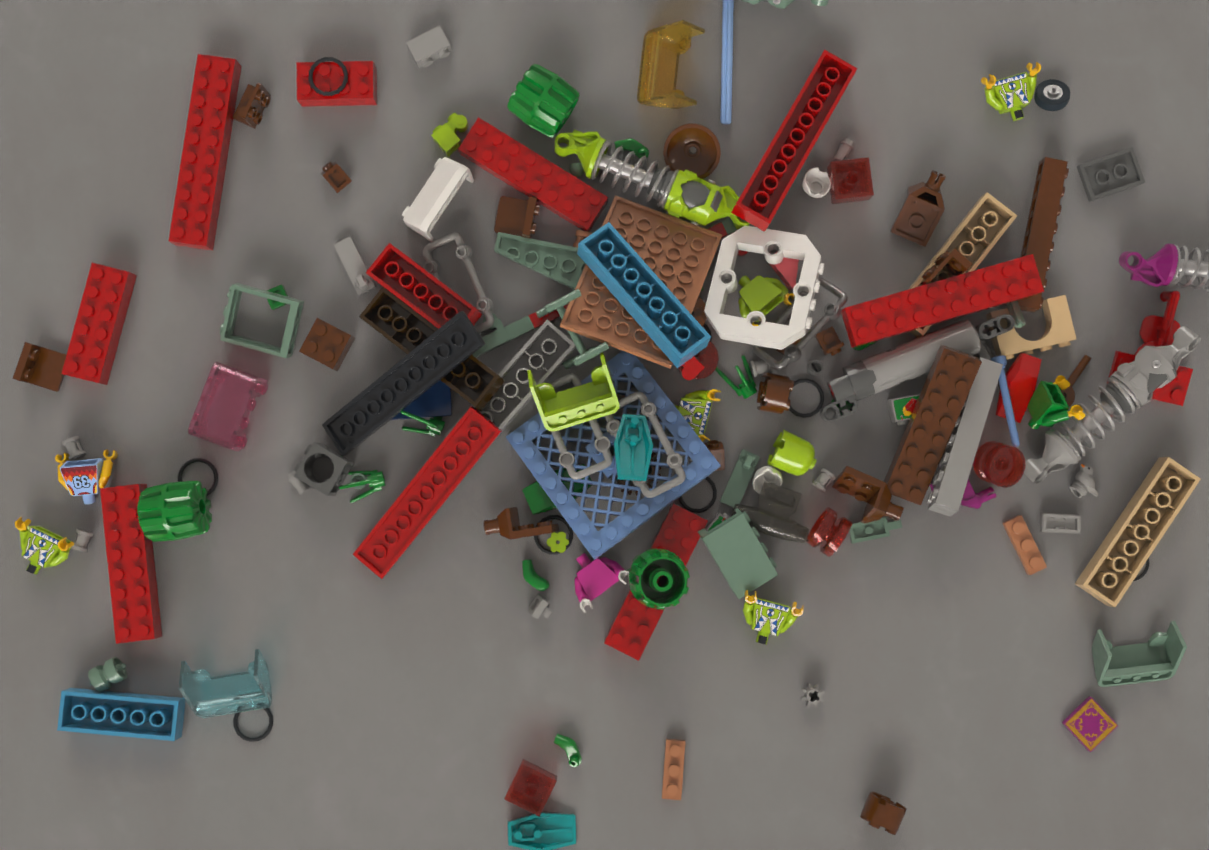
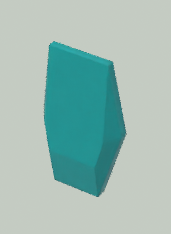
(633, 448)
(542, 832)

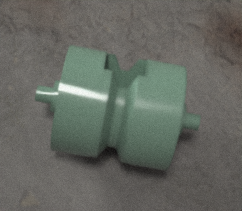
(112, 672)

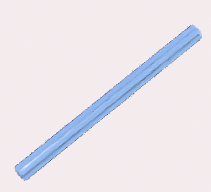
(726, 61)

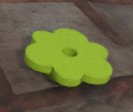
(561, 547)

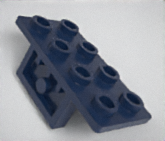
(432, 403)

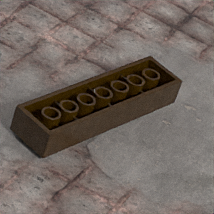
(409, 329)

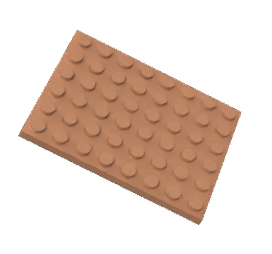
(673, 251)

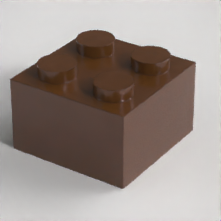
(327, 344)

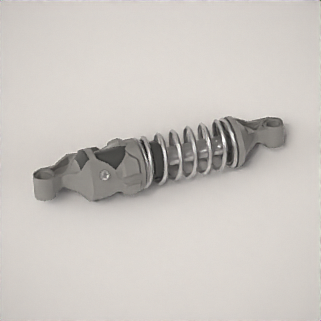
(1127, 389)

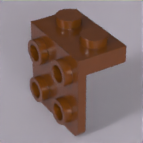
(517, 216)

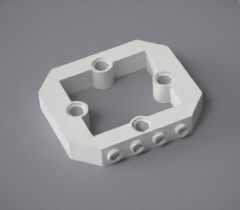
(767, 333)

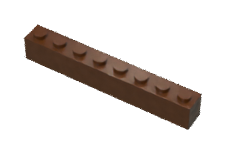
(1042, 221)

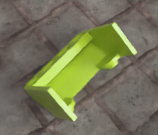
(577, 403)

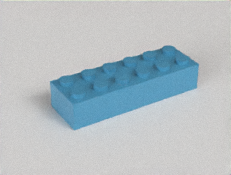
(121, 714)

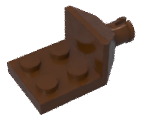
(921, 210)
(869, 490)
(509, 526)

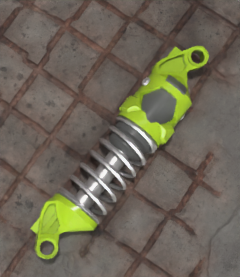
(677, 192)

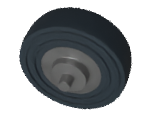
(1052, 95)

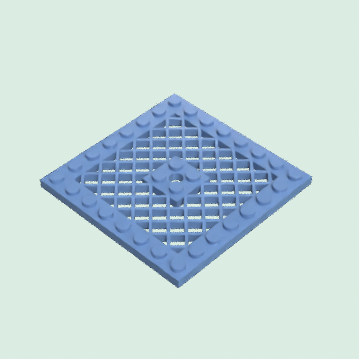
(600, 541)

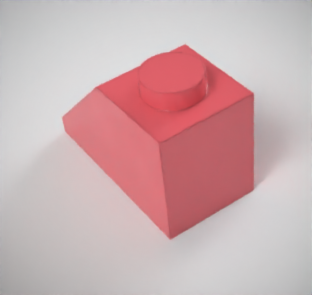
(787, 271)

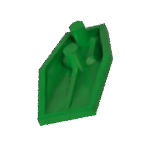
(540, 501)

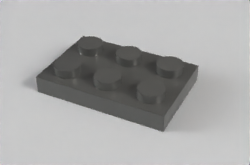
(1111, 174)

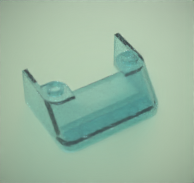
(226, 693)

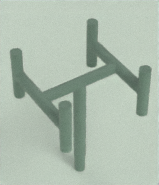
(584, 354)

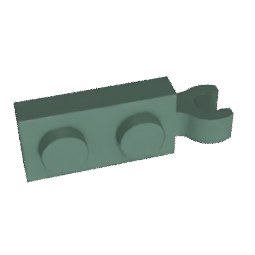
(872, 530)

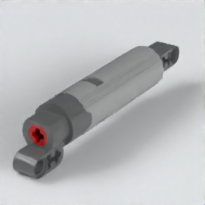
(906, 362)

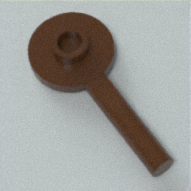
(1069, 393)

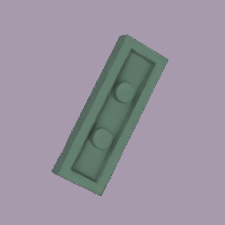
(739, 478)

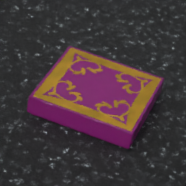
(1090, 724)

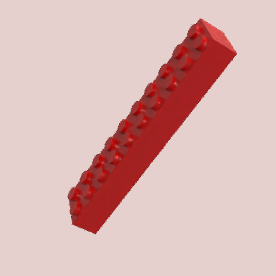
(794, 141)
(205, 152)
(942, 300)

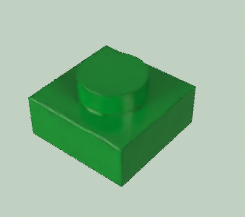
(278, 290)

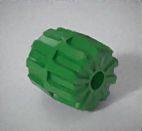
(543, 100)
(174, 511)
(644, 576)

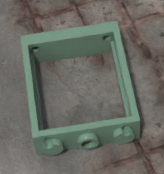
(231, 311)

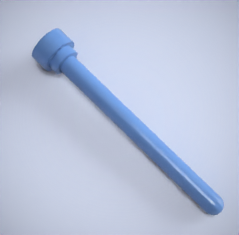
(1007, 401)

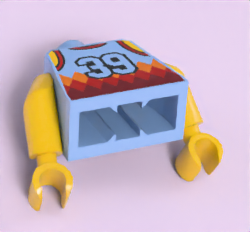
(86, 475)

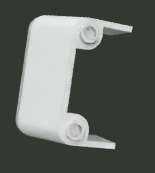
(435, 196)

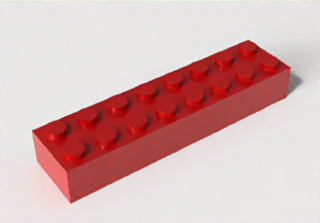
(533, 175)
(130, 566)
(636, 621)

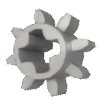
(810, 689)

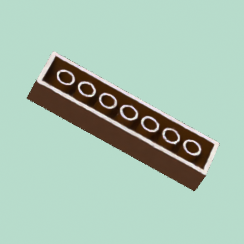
(931, 424)

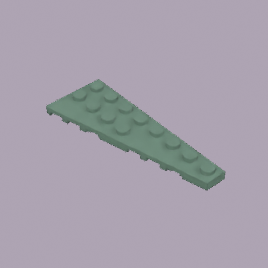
(544, 257)

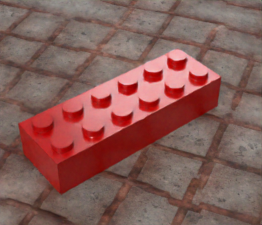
(419, 288)
(99, 324)

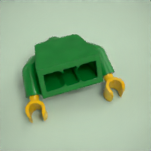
(1050, 406)

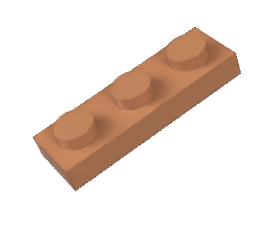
(1024, 545)
(673, 769)

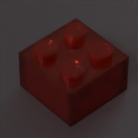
(850, 180)
(531, 787)

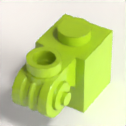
(446, 136)

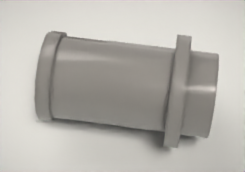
(844, 149)
(299, 485)

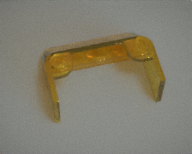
(660, 65)

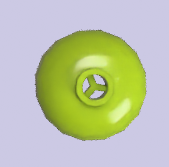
(792, 454)

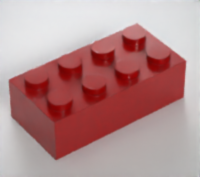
(329, 76)

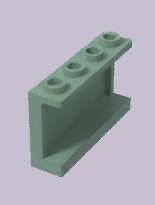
(739, 554)

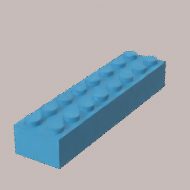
(643, 295)

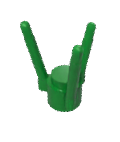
(747, 387)
(434, 425)
(375, 480)

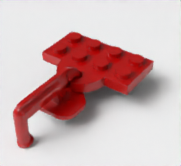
(1159, 332)

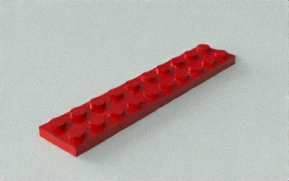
(427, 492)

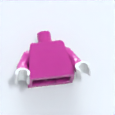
(596, 578)

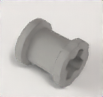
(759, 367)
(74, 447)
(823, 480)
(82, 539)

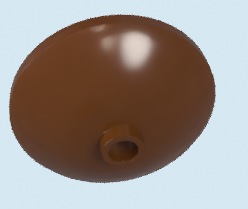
(679, 157)

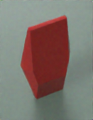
(1021, 384)

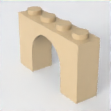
(1058, 330)

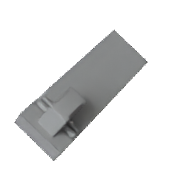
(354, 265)

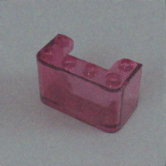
(226, 406)

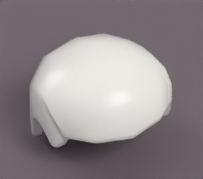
(816, 183)
(767, 474)

